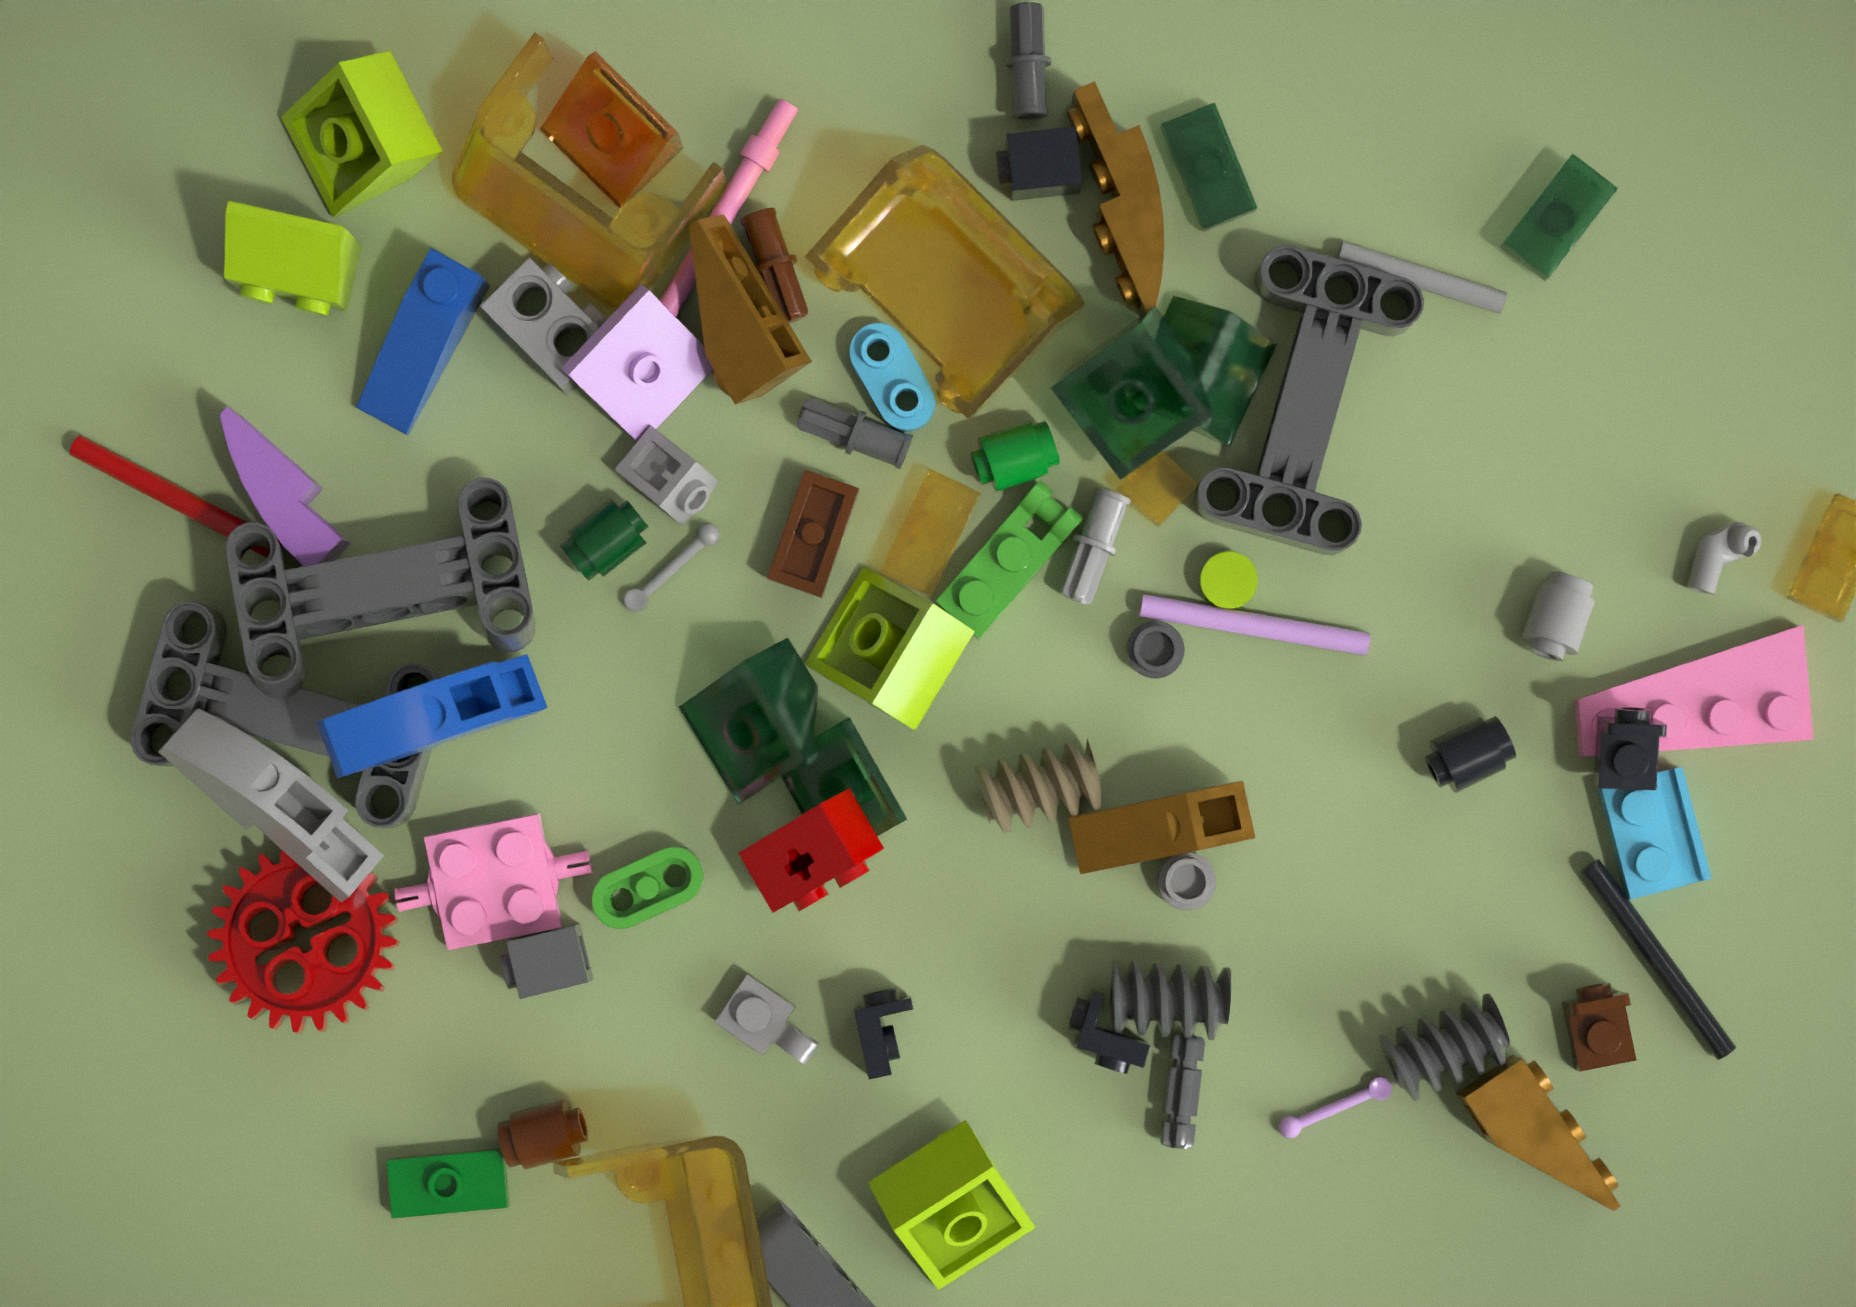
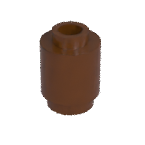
(542, 1134)

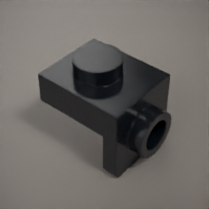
(1112, 1049)

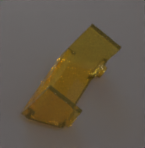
(550, 218)
(706, 1209)

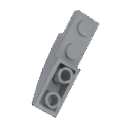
(276, 797)

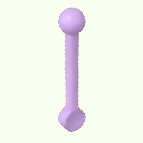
(1377, 1088)

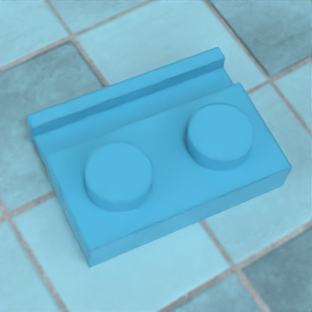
(1655, 836)

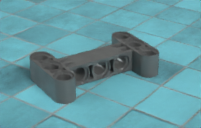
(1309, 398)
(378, 587)
(238, 701)

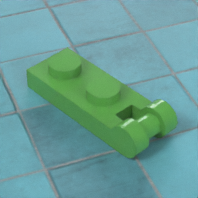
(1007, 561)

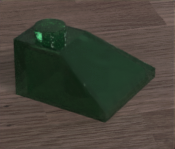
(757, 719)

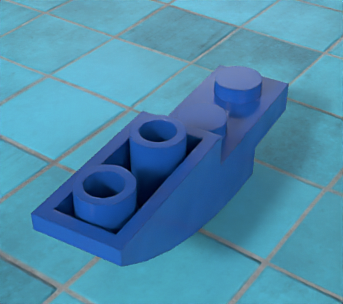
(431, 715)

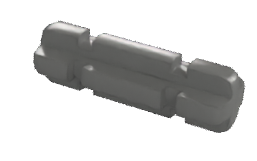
(1182, 1091)

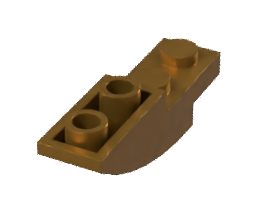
(1133, 220)

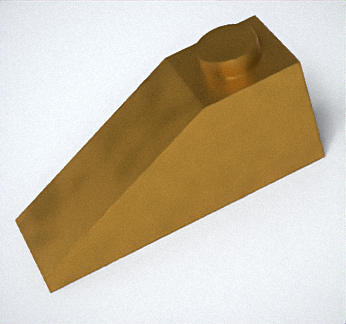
(740, 319)

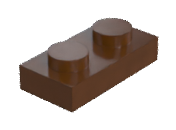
(813, 534)

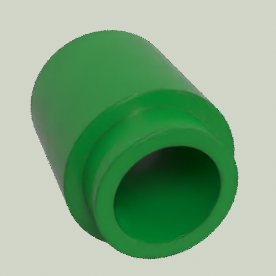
(1015, 455)

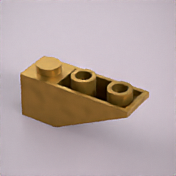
(1162, 827)
(1520, 1119)

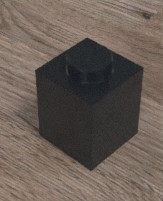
(1040, 163)

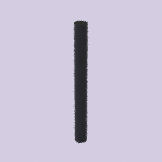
(1658, 959)

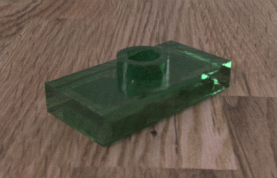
(1208, 167)
(1559, 217)

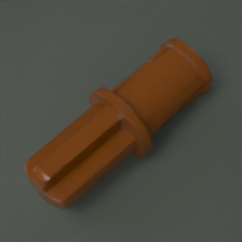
(775, 263)

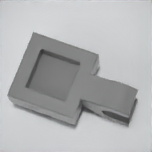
(760, 1017)

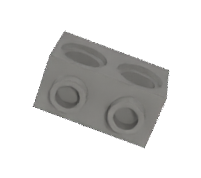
(540, 333)

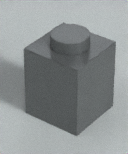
(547, 962)

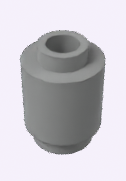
(1559, 616)

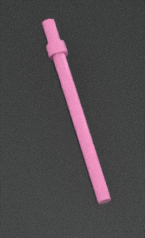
(758, 156)

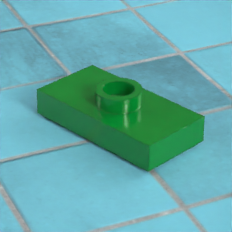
(447, 1183)

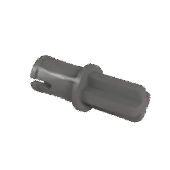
(1028, 61)
(854, 432)

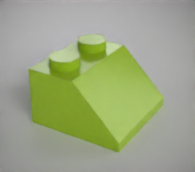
(360, 131)
(289, 258)
(889, 647)
(951, 1205)

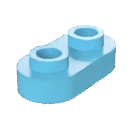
(890, 377)

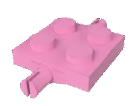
(493, 881)

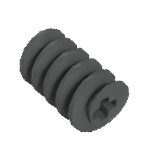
(1170, 999)
(1448, 1047)

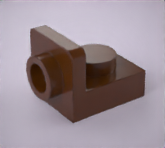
(1599, 1027)

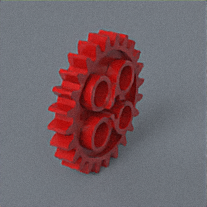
(325, 986)

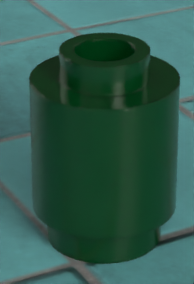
(605, 539)

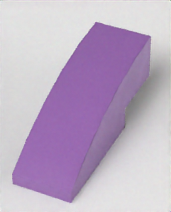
(281, 493)

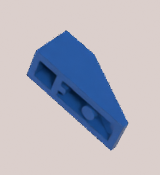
(422, 340)

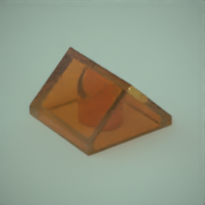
(611, 131)

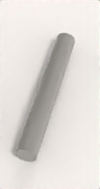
(1427, 278)

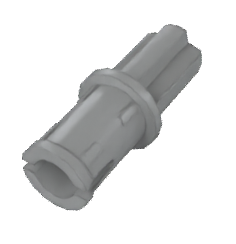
(1094, 546)

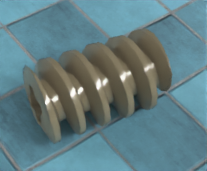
(1040, 786)

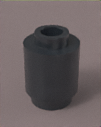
(1470, 753)

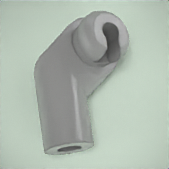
(1719, 549)

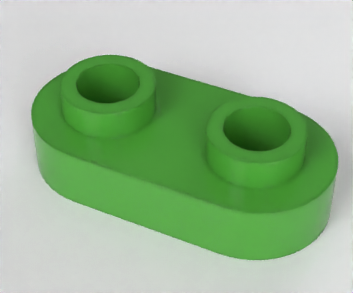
(648, 886)

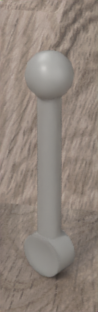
(637, 600)

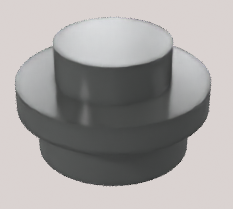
(1155, 649)

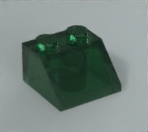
(1135, 393)

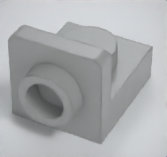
(667, 475)

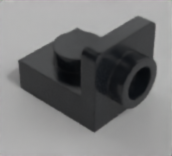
(1628, 749)
(879, 1042)

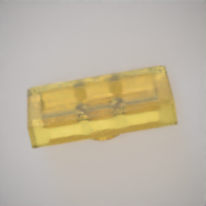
(930, 533)
(1829, 568)

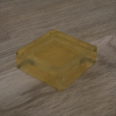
(1157, 487)

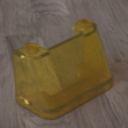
(947, 275)

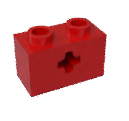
(811, 851)

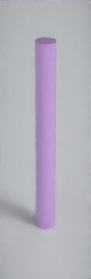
(1254, 624)

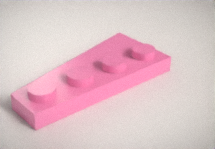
(1719, 700)

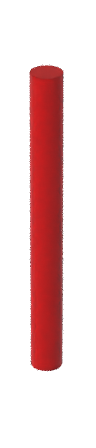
(158, 488)

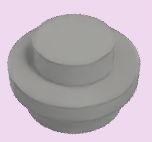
(1187, 881)

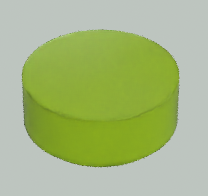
(1228, 580)

